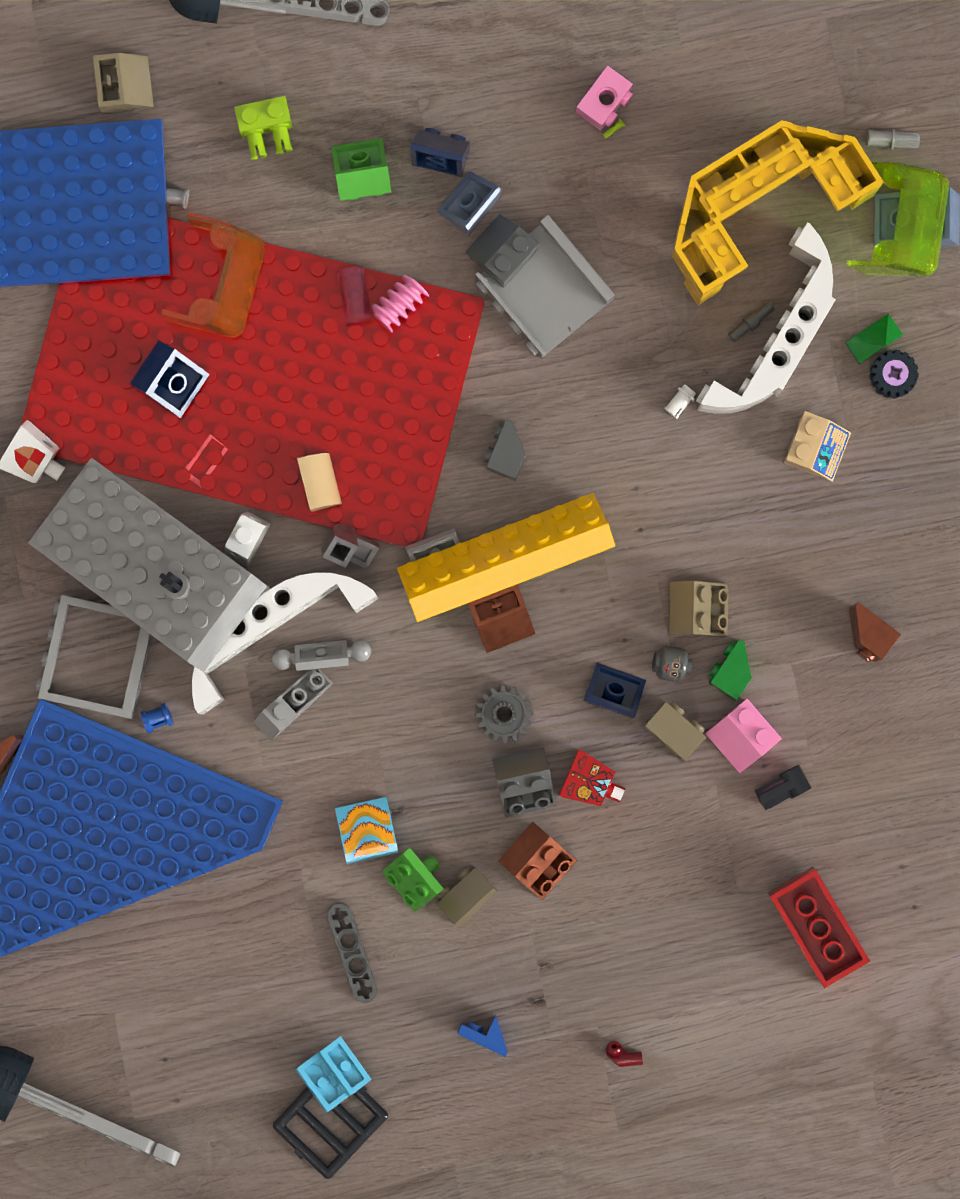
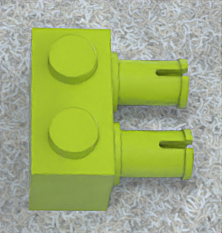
(263, 118)

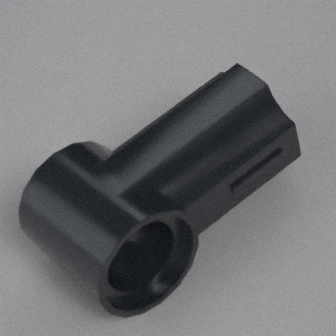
(787, 785)

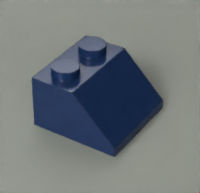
(169, 378)

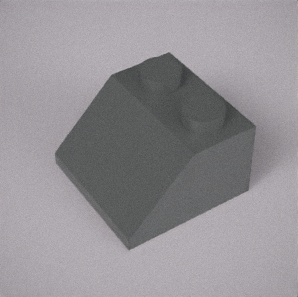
(502, 249)

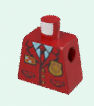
(590, 781)

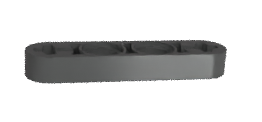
(348, 954)

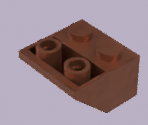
(501, 618)
(537, 860)

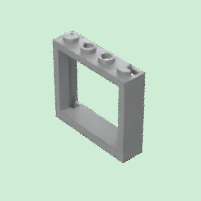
(49, 661)

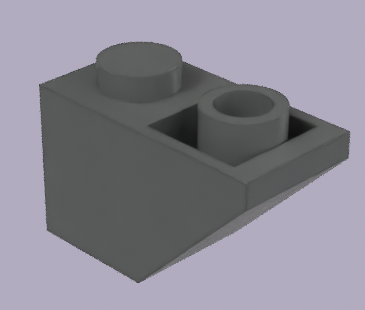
(507, 454)

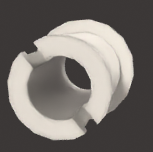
(680, 401)

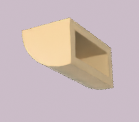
(319, 481)

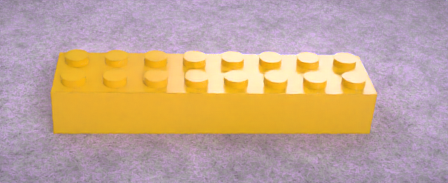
(506, 556)

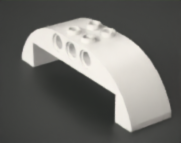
(303, 593)

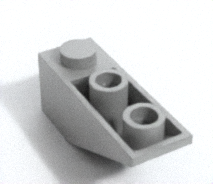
(292, 703)

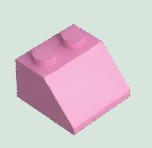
(743, 735)

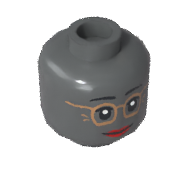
(671, 663)

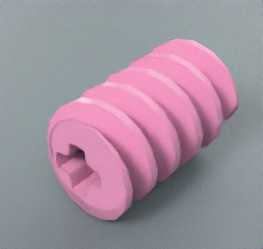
(398, 302)

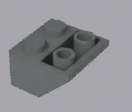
(524, 782)

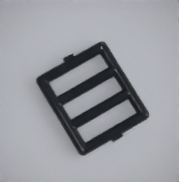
(344, 1152)

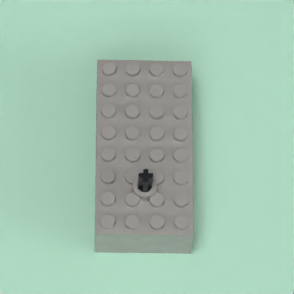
(147, 564)

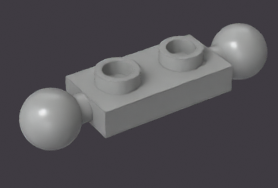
(321, 655)

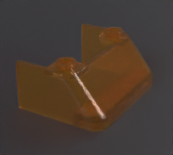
(237, 283)

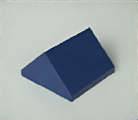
(615, 690)

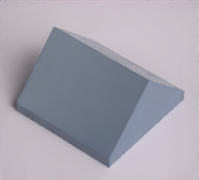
(470, 202)

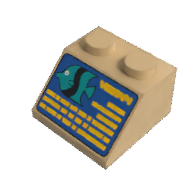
(817, 446)

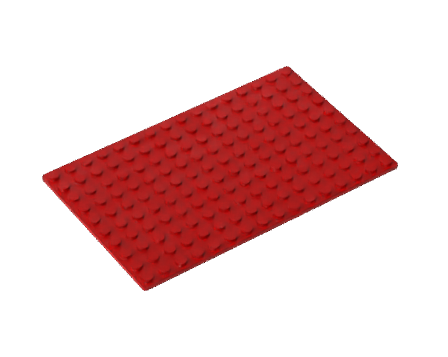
(273, 394)

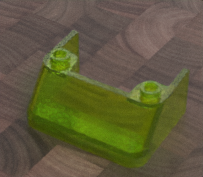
(918, 223)

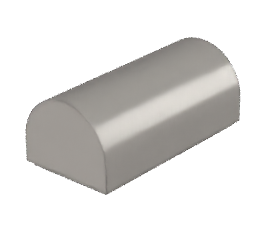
(432, 544)

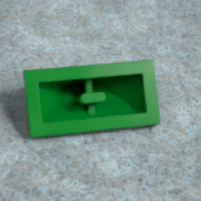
(874, 338)

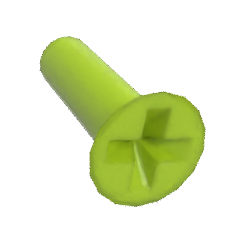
(614, 128)

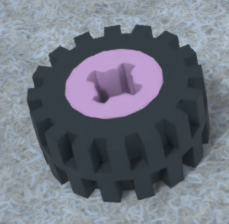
(885, 379)

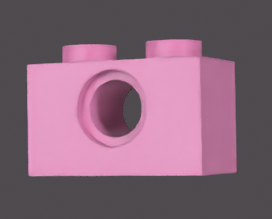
(609, 84)

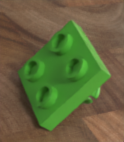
(414, 878)

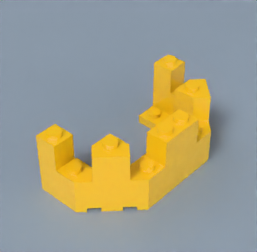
(747, 173)

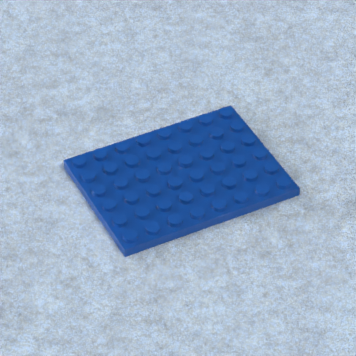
(83, 203)

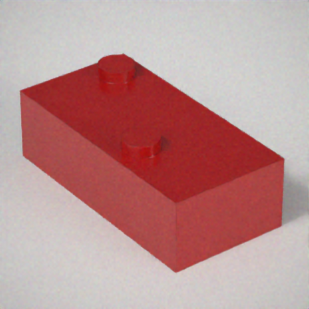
(818, 927)

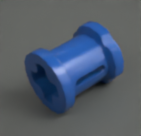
(156, 718)

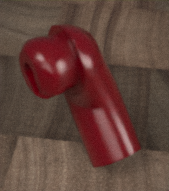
(621, 1056)

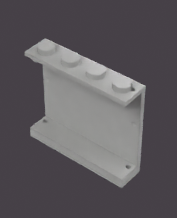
(550, 292)

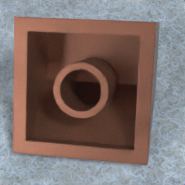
(871, 633)

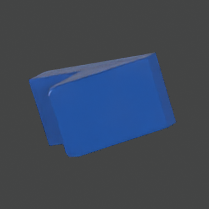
(491, 1040)

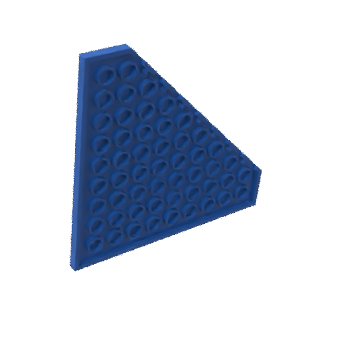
(109, 822)

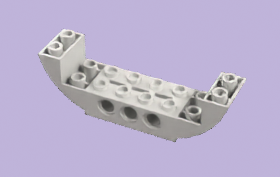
(813, 301)

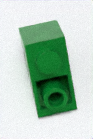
(734, 672)

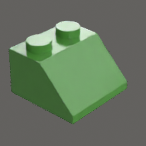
(361, 169)

